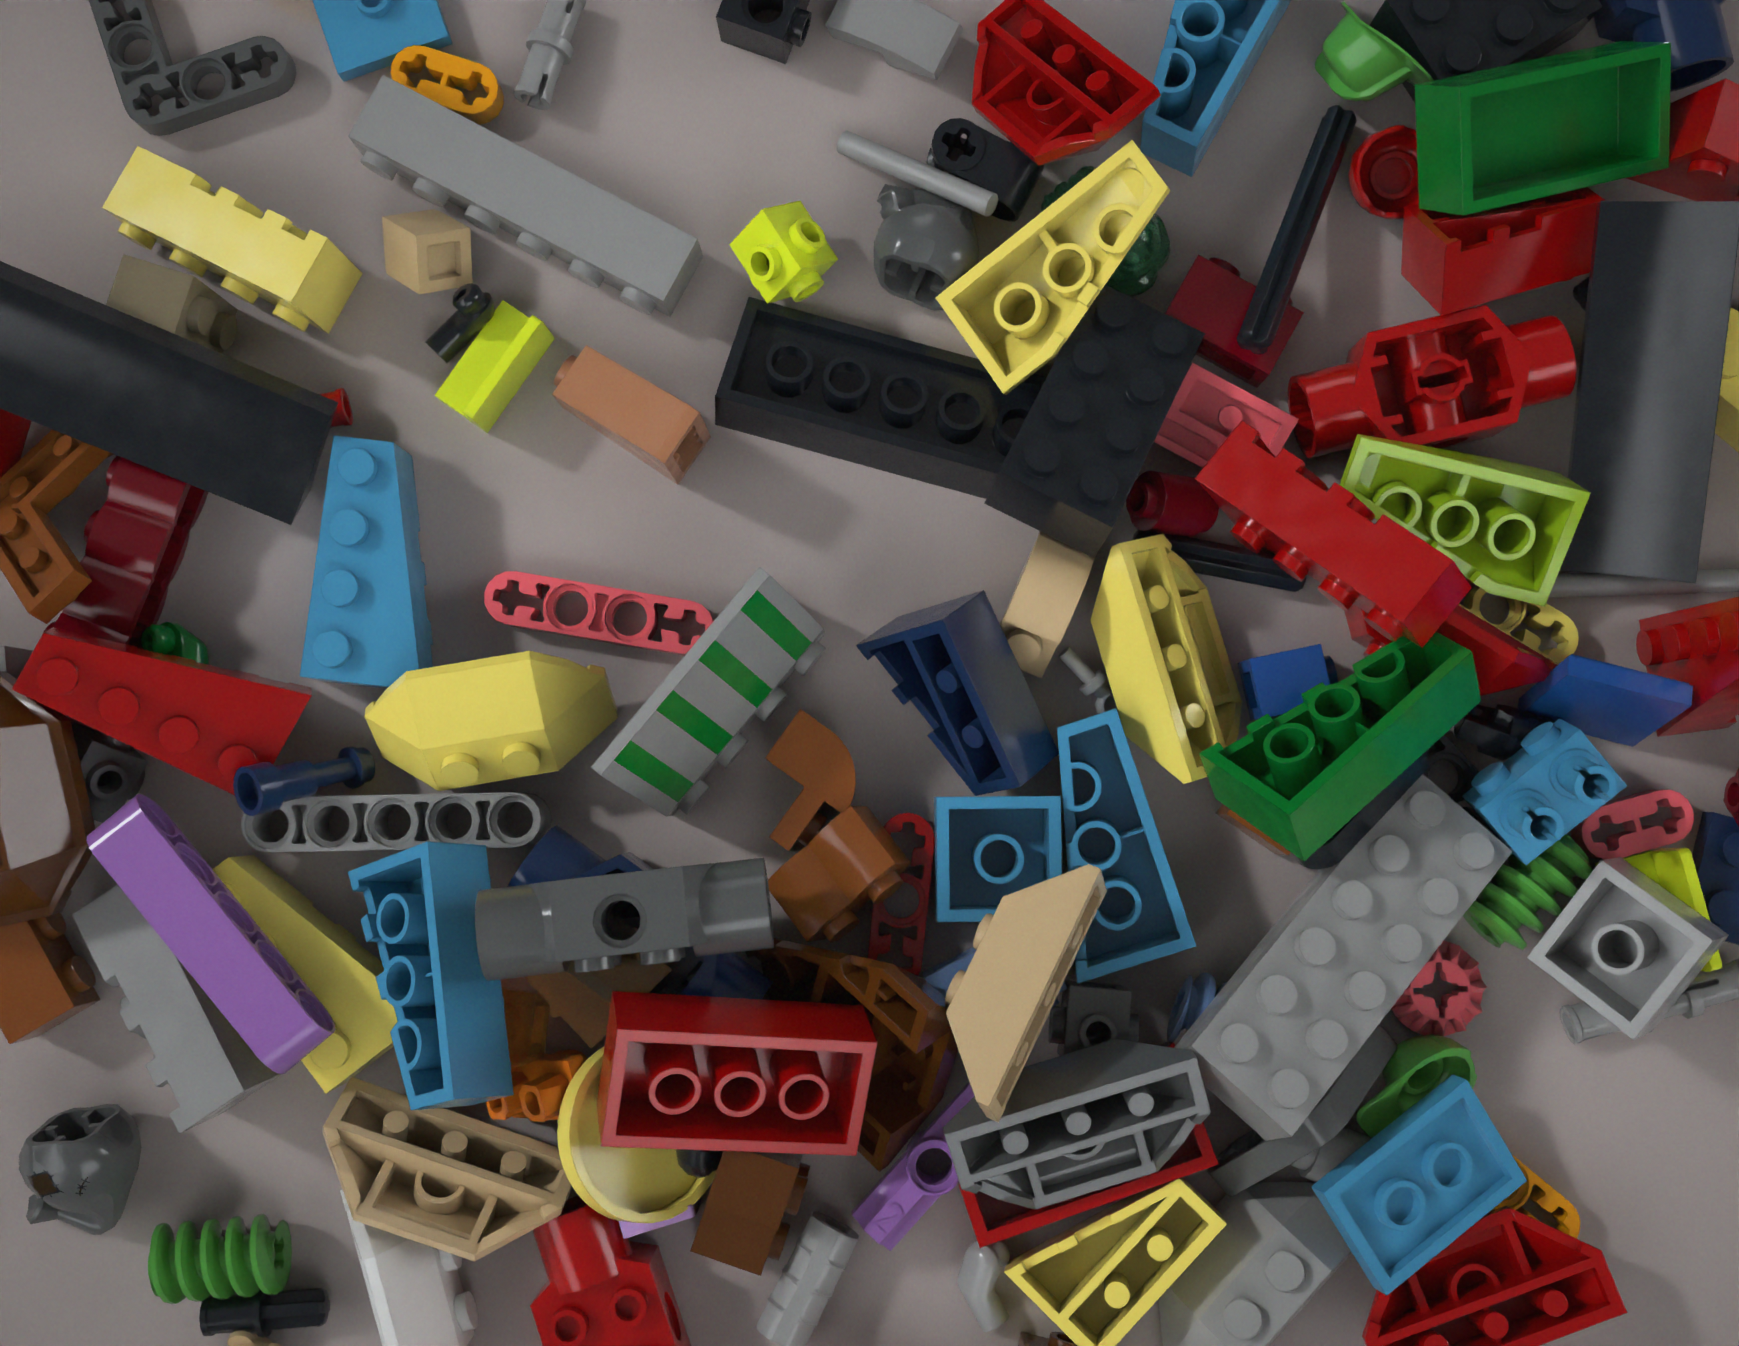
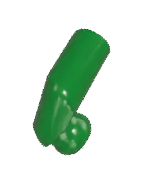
(174, 640)

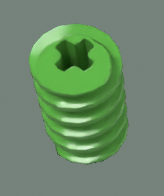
(1525, 889)
(217, 1262)

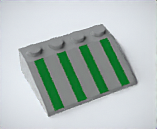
(713, 697)

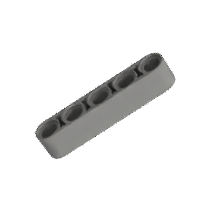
(369, 822)

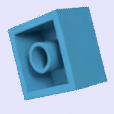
(992, 850)

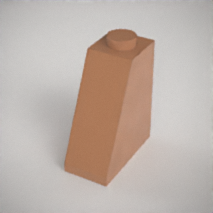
(632, 412)

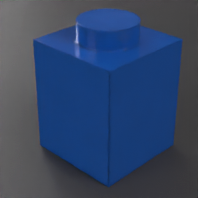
(1277, 680)

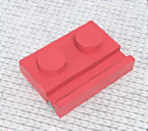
(1210, 410)

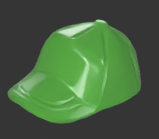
(1411, 1074)

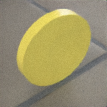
(618, 1181)

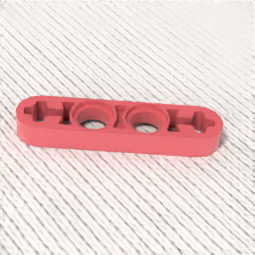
(602, 606)

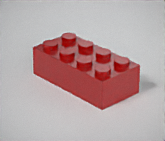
(734, 1074)

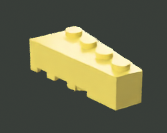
(228, 236)
(327, 961)

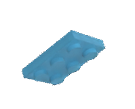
(1419, 1184)

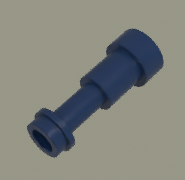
(265, 787)

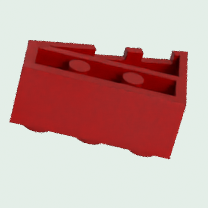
(1497, 251)

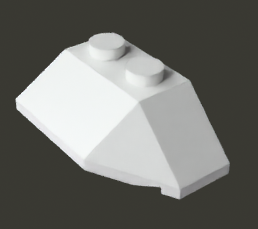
(413, 1289)

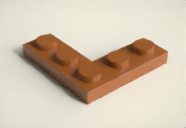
(31, 548)

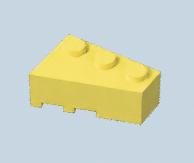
(1117, 1262)

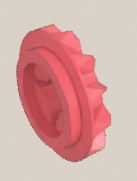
(1456, 1008)

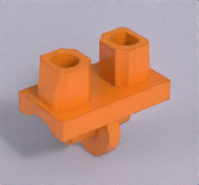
(538, 1087)

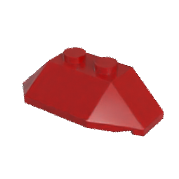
(1052, 83)
(1498, 658)
(1498, 1286)

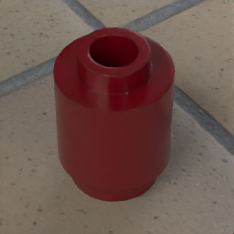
(1170, 504)

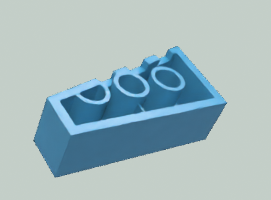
(1201, 73)
(447, 1013)

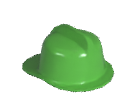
(1364, 62)

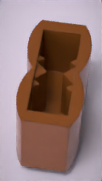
(838, 875)

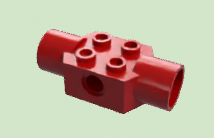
(1434, 382)
(602, 1285)

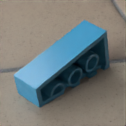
(368, 573)
(1115, 831)

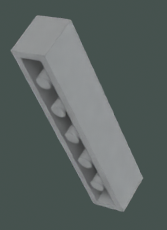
(526, 197)

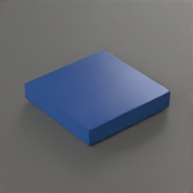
(1607, 699)

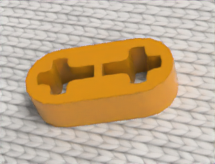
(452, 73)

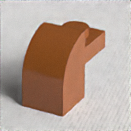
(821, 765)

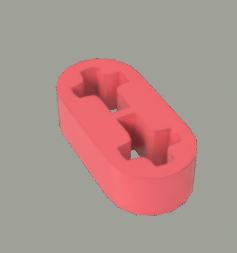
(1635, 837)

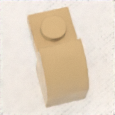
(1044, 601)

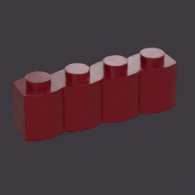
(132, 553)

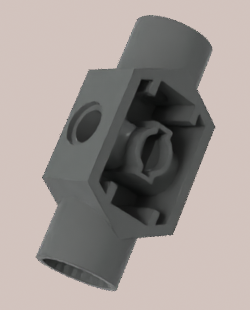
(552, 922)

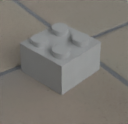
(1627, 946)

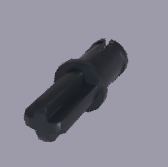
(265, 1312)

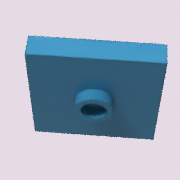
(371, 32)

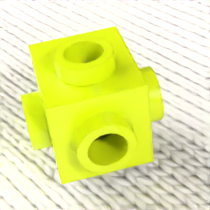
(784, 252)

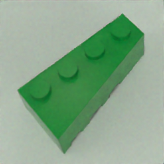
(1344, 743)

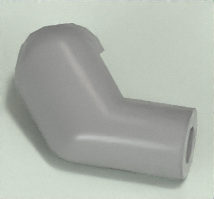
(977, 1283)

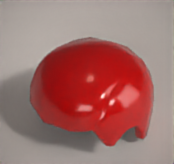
(1386, 172)

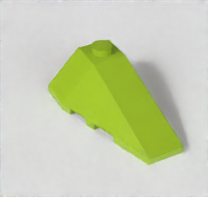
(1488, 514)

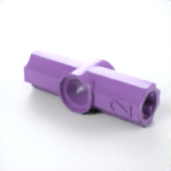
(904, 1190)

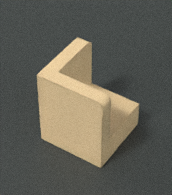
(427, 251)

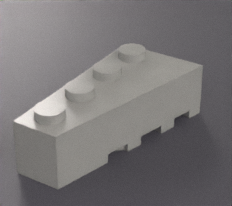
(190, 1037)

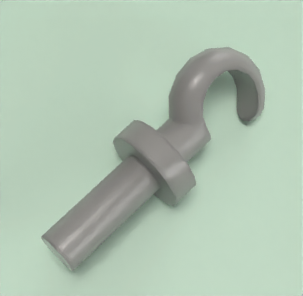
(1092, 681)

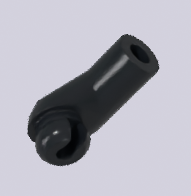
(473, 313)

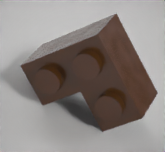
(747, 1208)

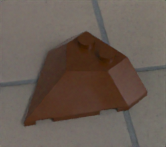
(908, 1022)

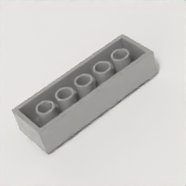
(1341, 960)

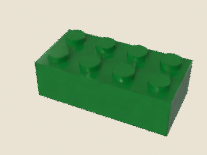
(1543, 126)

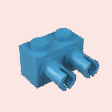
(1543, 789)

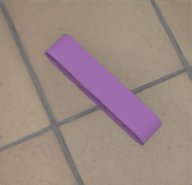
(211, 934)

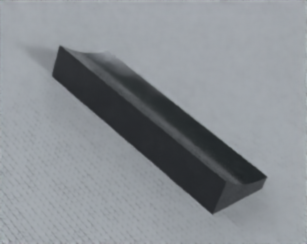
(1650, 384)
(157, 397)
(869, 398)

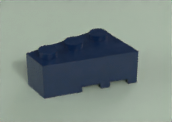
(968, 689)

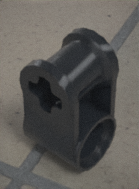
(986, 163)

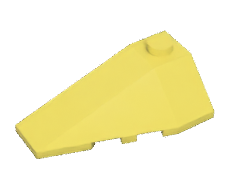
(1044, 278)

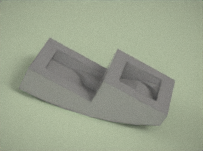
(903, 31)

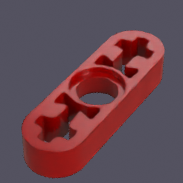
(920, 856)

